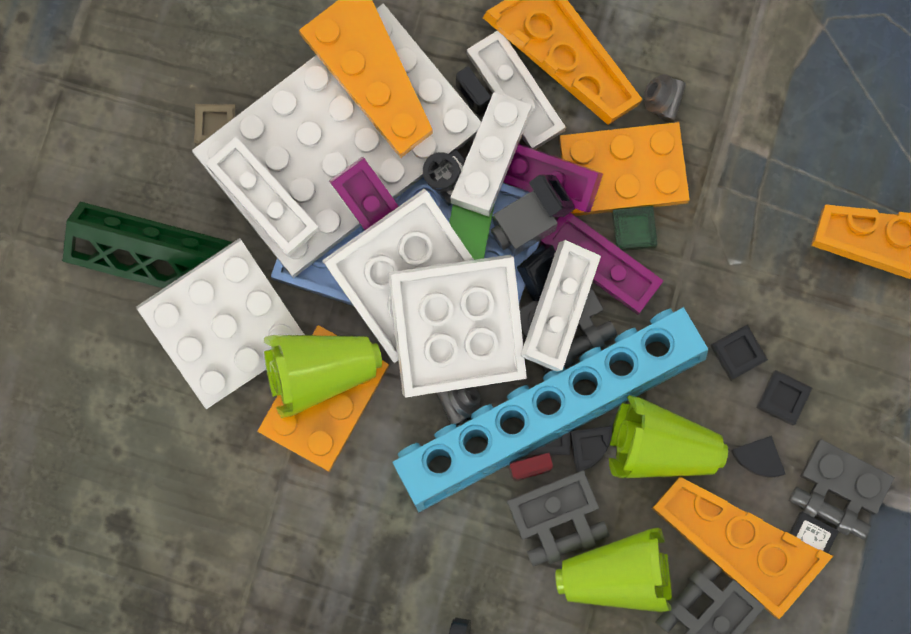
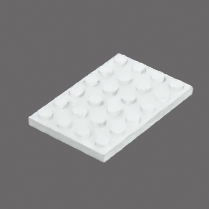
(314, 130)

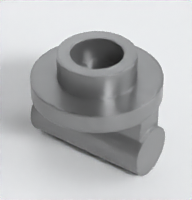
(664, 96)
(460, 403)

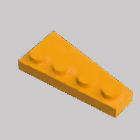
(568, 51)
(365, 63)
(866, 237)
(743, 545)

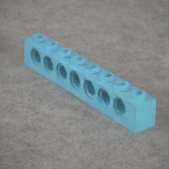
(669, 327)

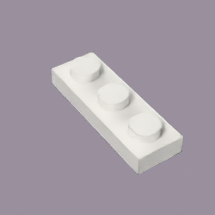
(508, 76)
(491, 154)
(262, 196)
(560, 306)

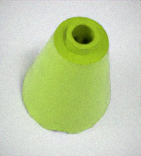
(317, 367)
(662, 443)
(620, 574)

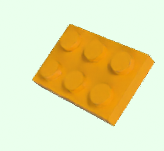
(637, 165)
(324, 428)

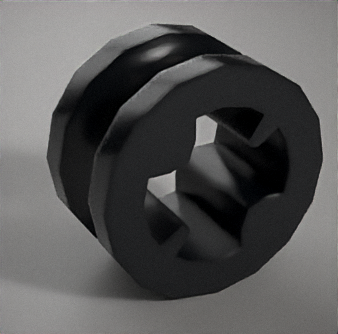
(440, 160)

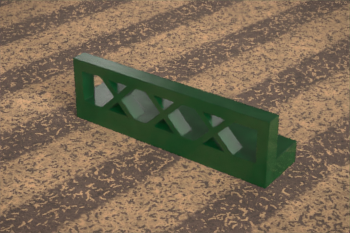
(142, 238)

